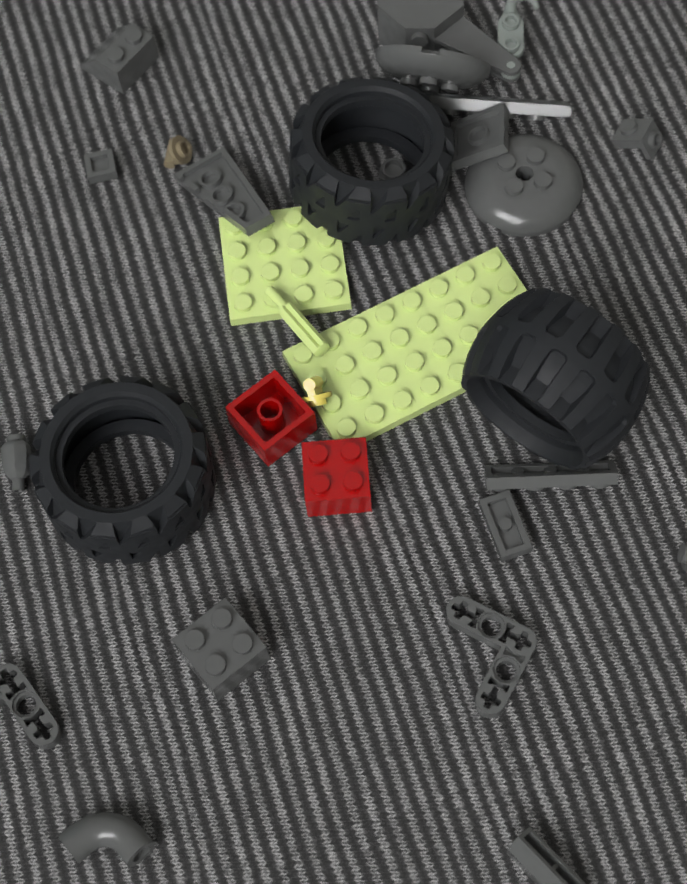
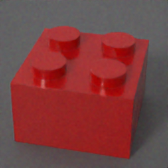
(271, 417)
(336, 477)

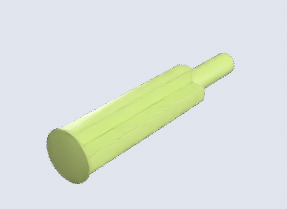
(299, 324)

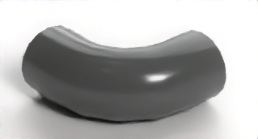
(109, 831)

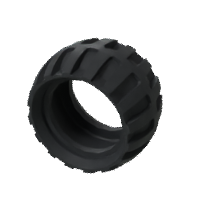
(556, 378)

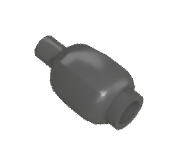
(15, 460)

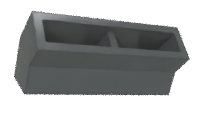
(540, 861)

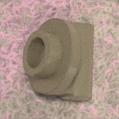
(178, 152)

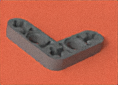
(507, 652)
(32, 730)

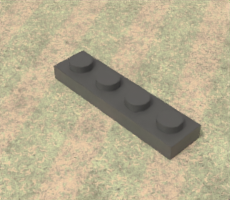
(546, 475)

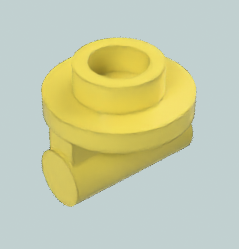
(314, 391)

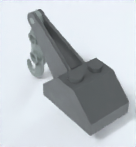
(443, 26)

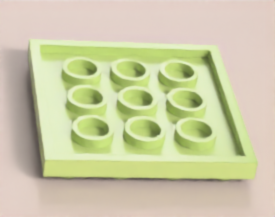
(292, 258)

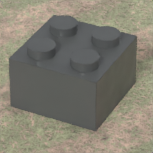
(221, 649)

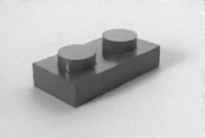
(505, 526)

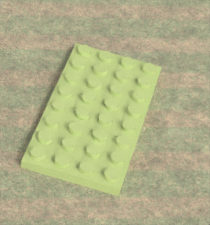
(406, 349)

